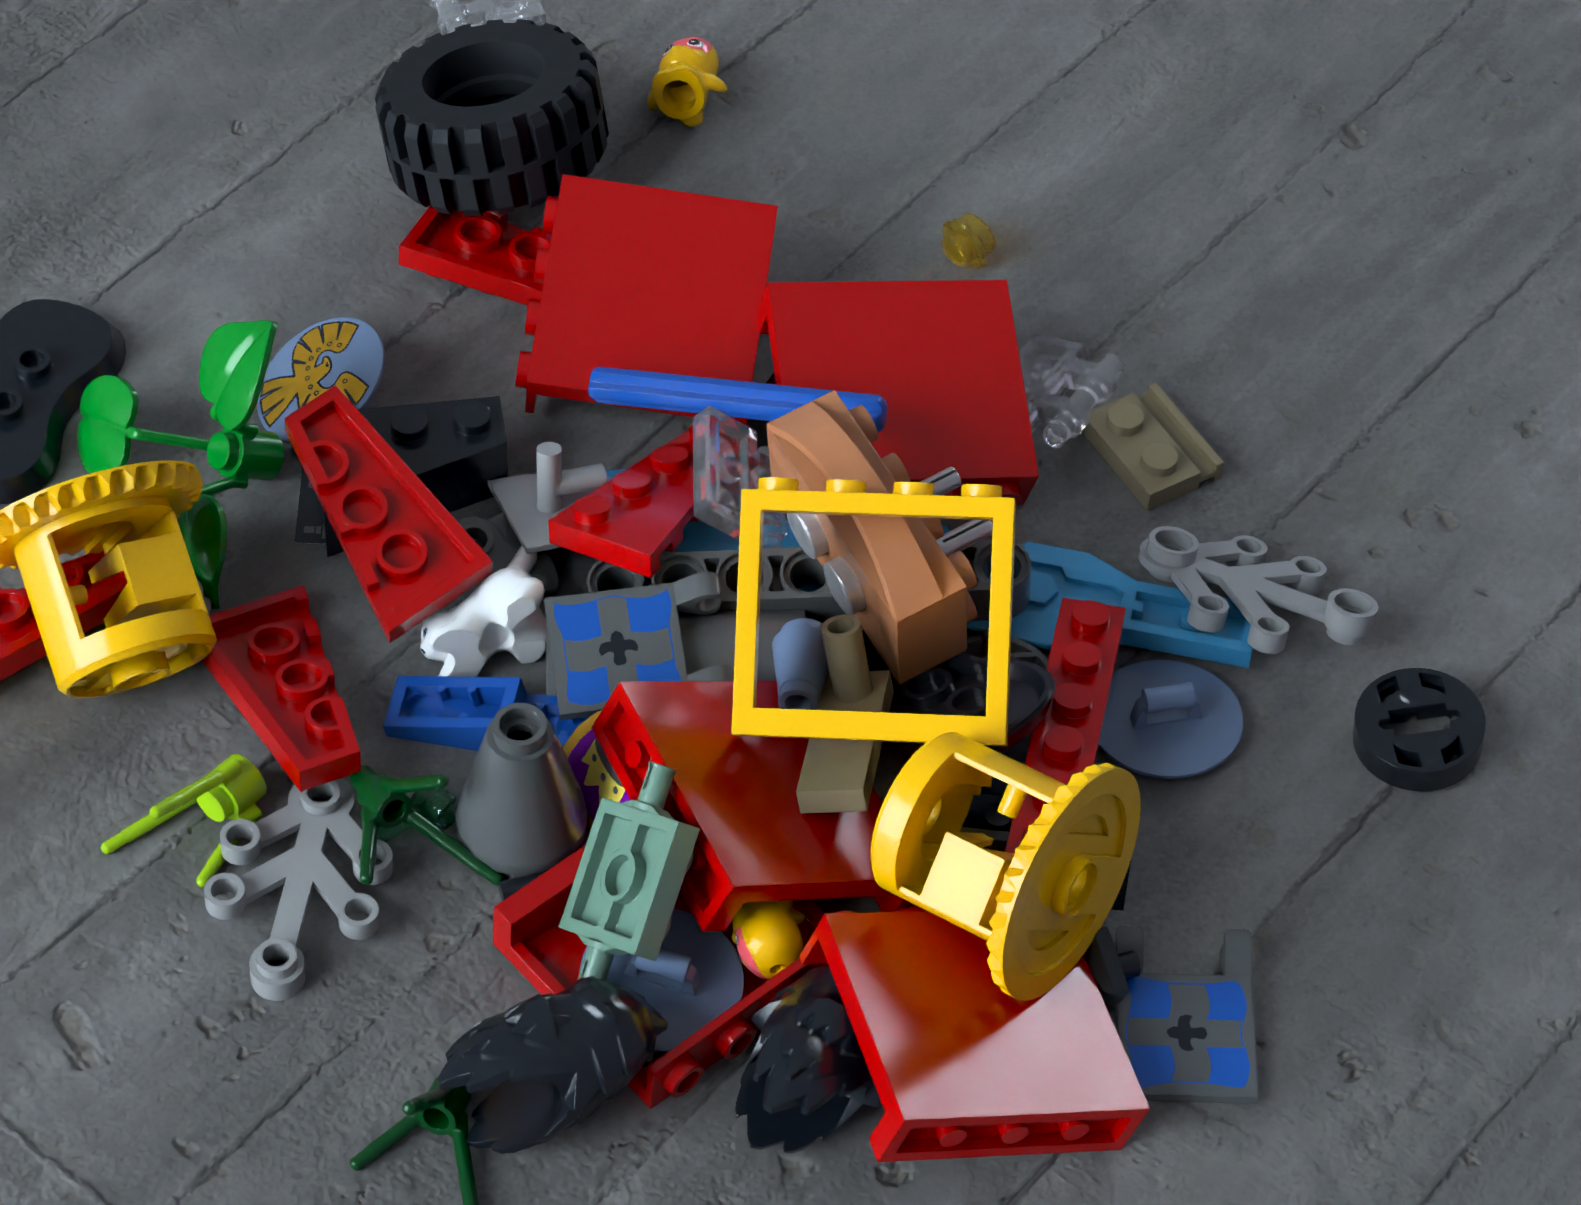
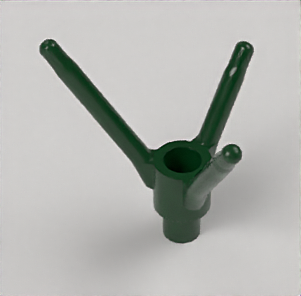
(388, 806)
(442, 1114)

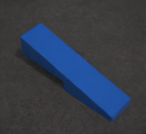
(461, 708)

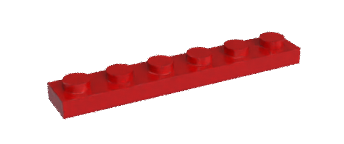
(1083, 671)

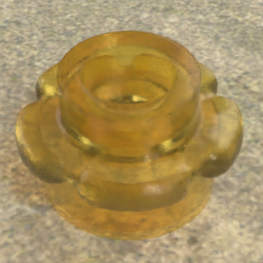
(967, 240)

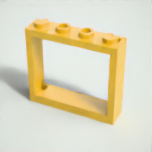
(850, 498)

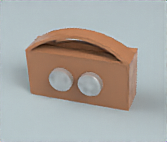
(889, 572)

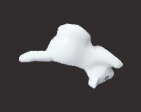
(494, 618)

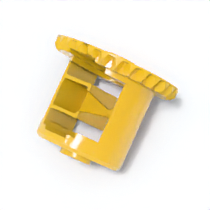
(159, 616)
(1028, 905)

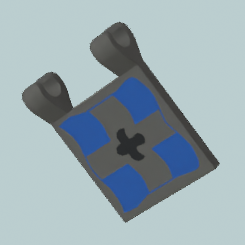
(625, 638)
(1191, 1031)

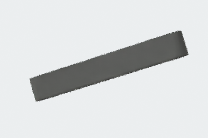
(791, 567)

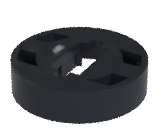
(1418, 759)

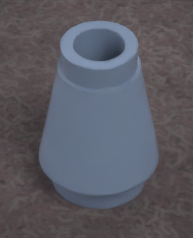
(800, 664)

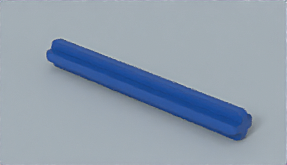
(731, 397)

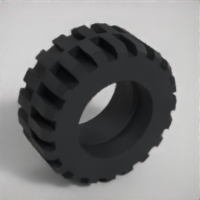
(491, 116)

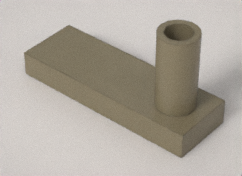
(835, 771)

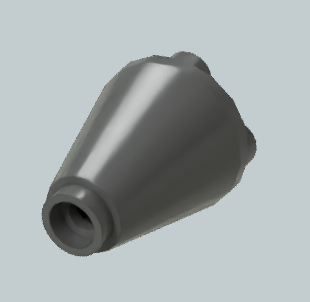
(521, 796)

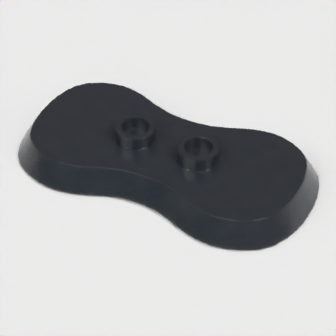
(45, 365)
(961, 688)

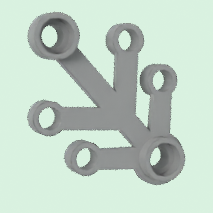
(1249, 582)
(299, 871)

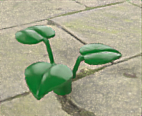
(232, 380)

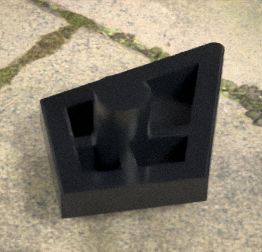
(1110, 968)

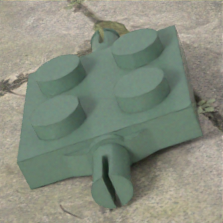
(629, 876)

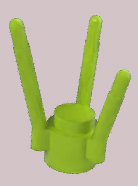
(223, 793)

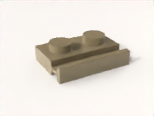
(1152, 447)

